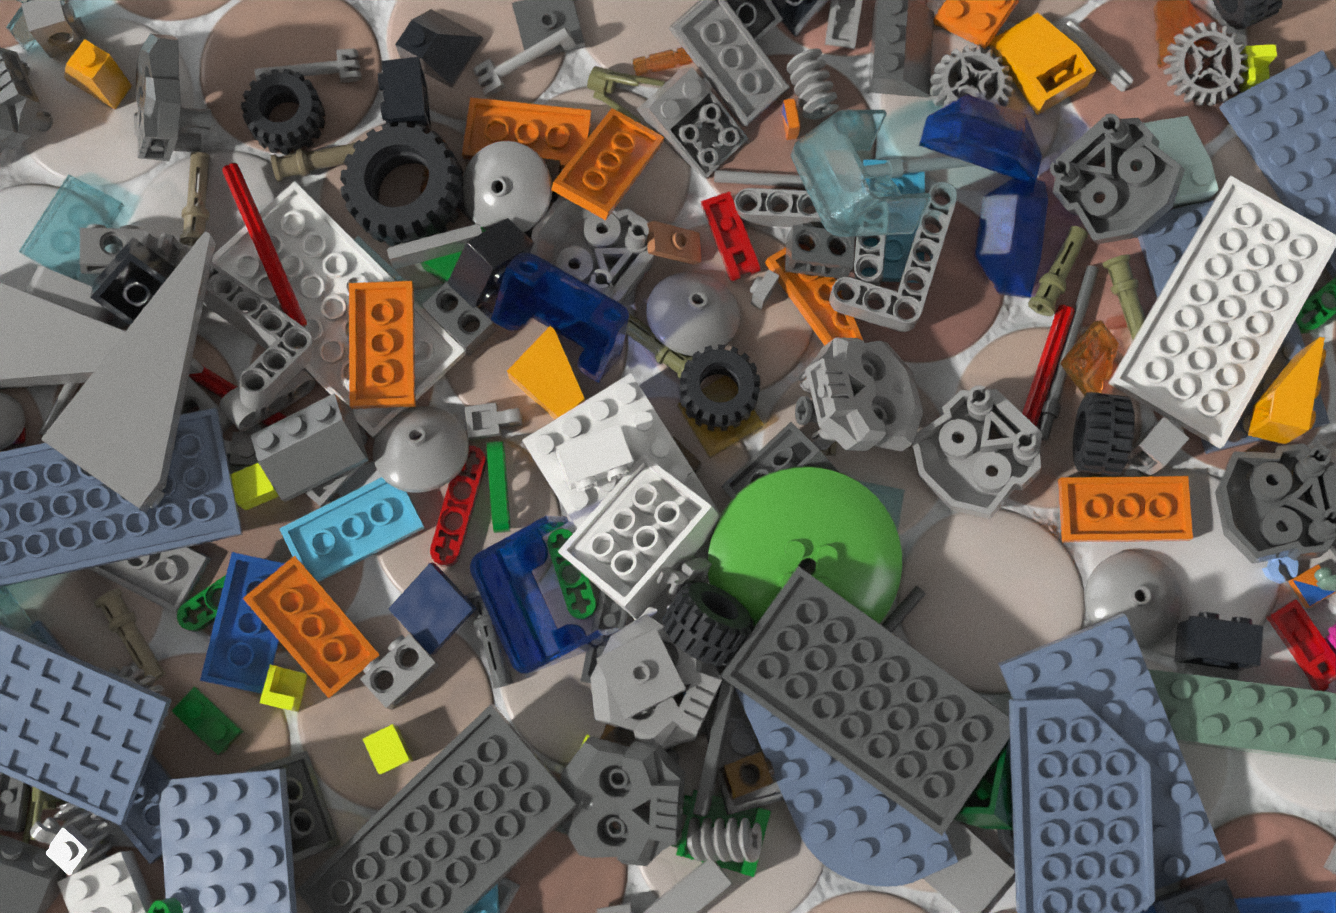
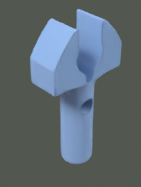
(1272, 571)

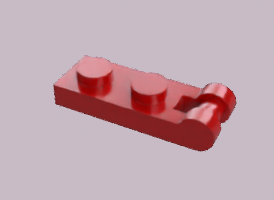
(730, 235)
(1305, 643)

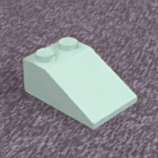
(1184, 146)

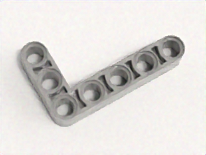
(797, 201)
(914, 270)
(255, 325)

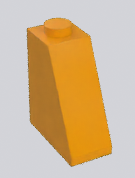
(97, 74)
(547, 375)

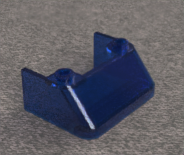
(517, 604)

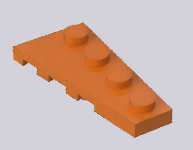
(812, 298)

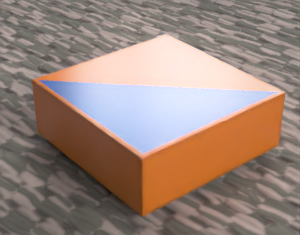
(790, 119)
(1306, 588)

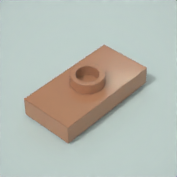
(674, 243)

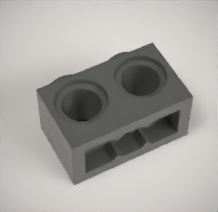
(820, 259)
(455, 320)

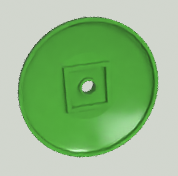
(804, 516)

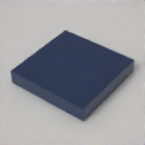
(432, 608)

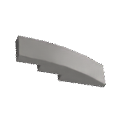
(843, 23)

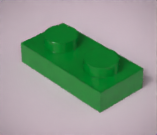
(207, 720)

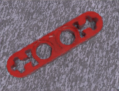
(461, 506)

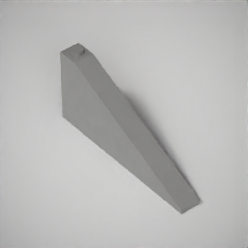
(51, 343)
(131, 405)

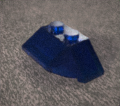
(985, 137)
(1012, 235)

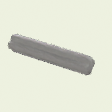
(1098, 56)

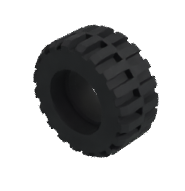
(377, 158)

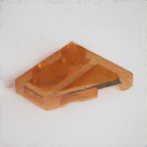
(1172, 19)
(1091, 358)

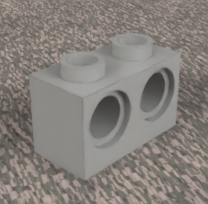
(404, 677)

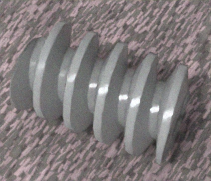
(810, 85)
(87, 827)
(724, 842)

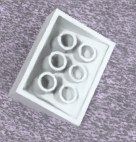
(638, 531)

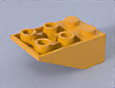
(1042, 62)
(1287, 404)

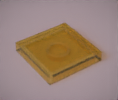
(717, 440)

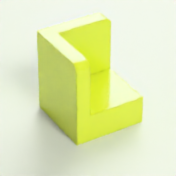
(1258, 64)
(252, 487)
(283, 688)
(387, 749)

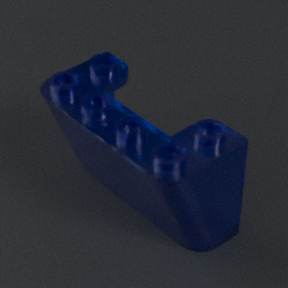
(571, 307)

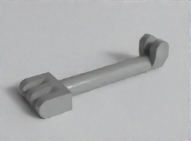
(344, 66)
(494, 74)

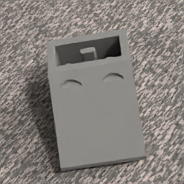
(693, 122)

